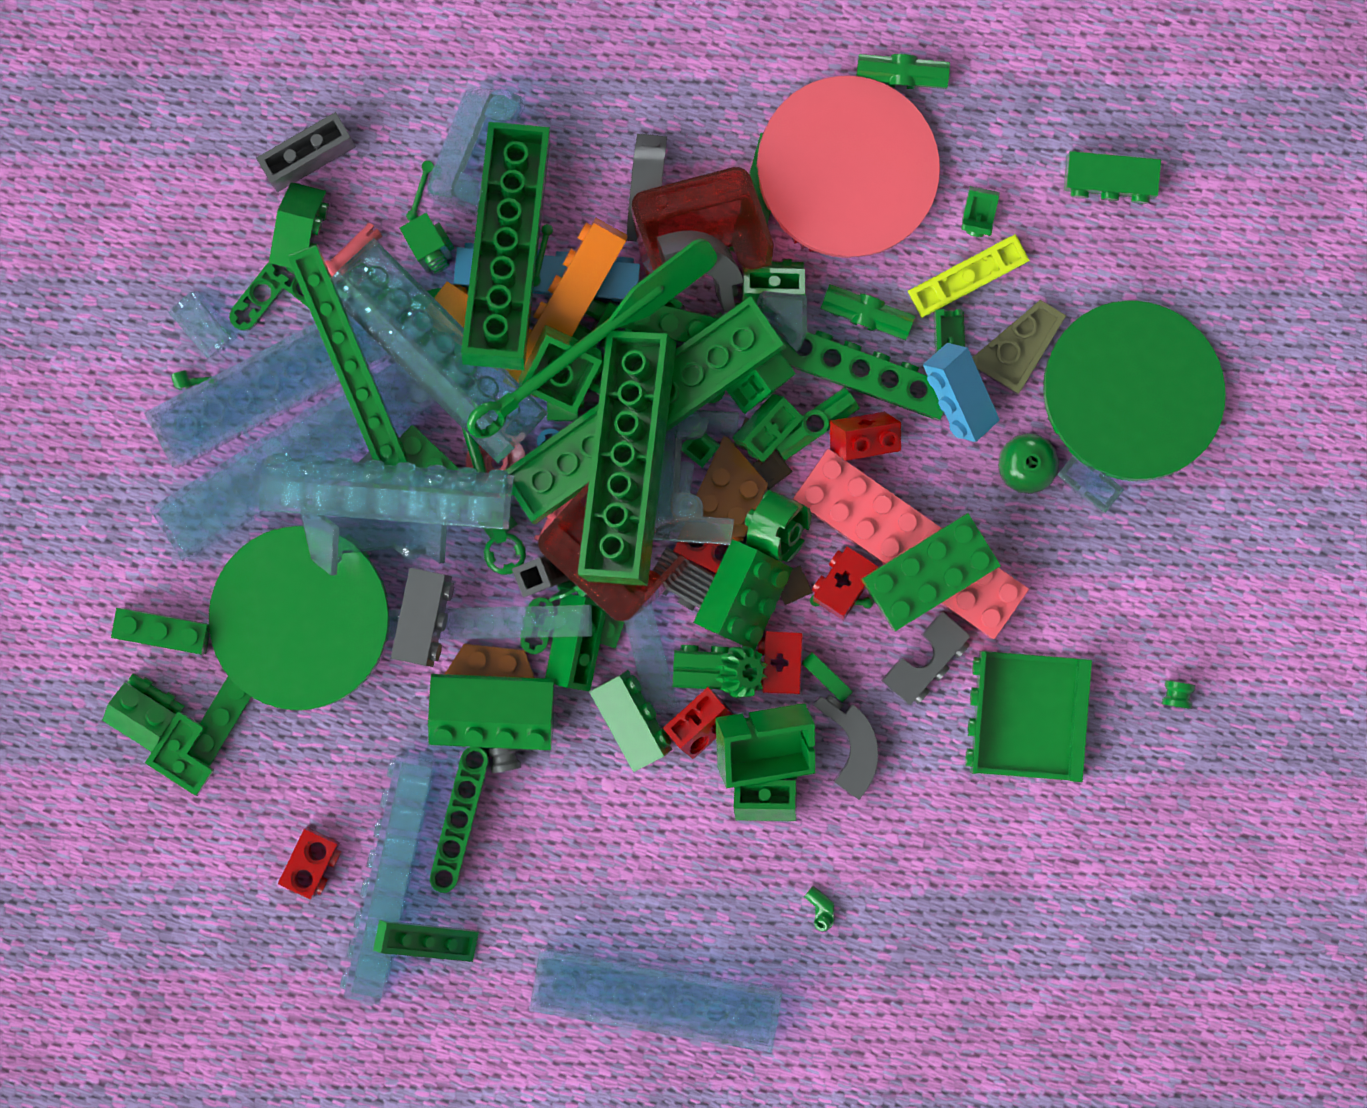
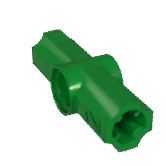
(904, 70)
(867, 312)
(836, 407)

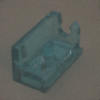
(203, 323)

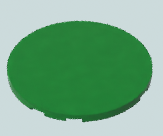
(1134, 390)
(292, 627)

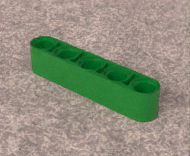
(450, 830)

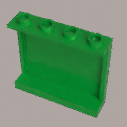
(1029, 716)

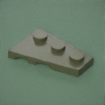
(1019, 347)

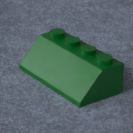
(491, 712)

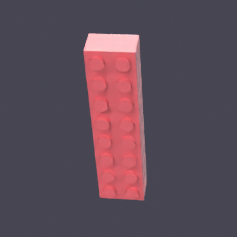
(889, 526)

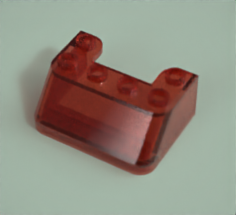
(712, 203)

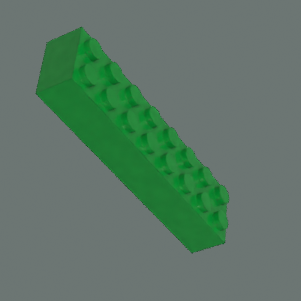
(506, 246)
(627, 458)

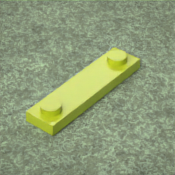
(968, 276)

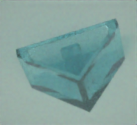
(786, 315)
(1090, 484)

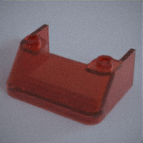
(562, 546)

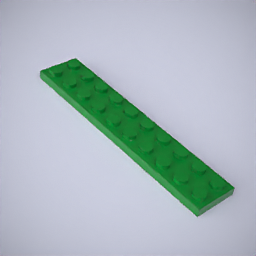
(701, 372)

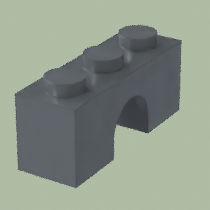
(946, 641)

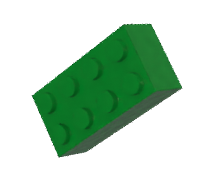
(930, 572)

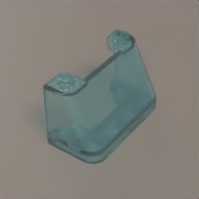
(448, 179)

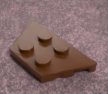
(731, 487)
(490, 661)

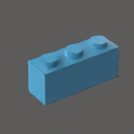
(961, 392)

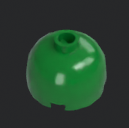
(1015, 470)

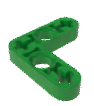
(276, 284)

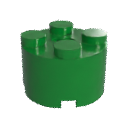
(777, 526)

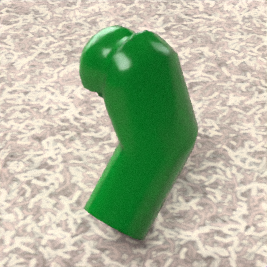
(823, 909)

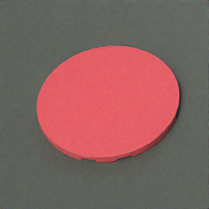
(848, 166)

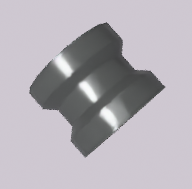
(503, 759)

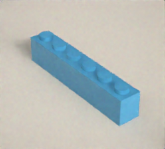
(616, 285)

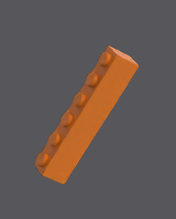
(578, 284)

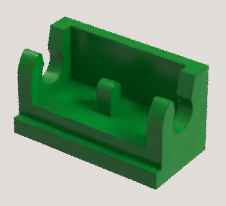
(948, 328)
(768, 427)

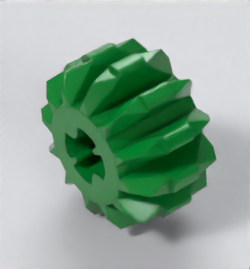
(741, 671)

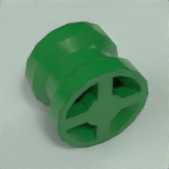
(1178, 694)

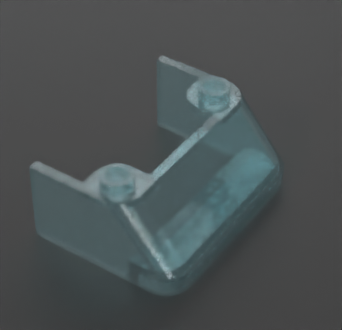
(681, 514)
(334, 535)

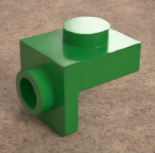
(979, 211)

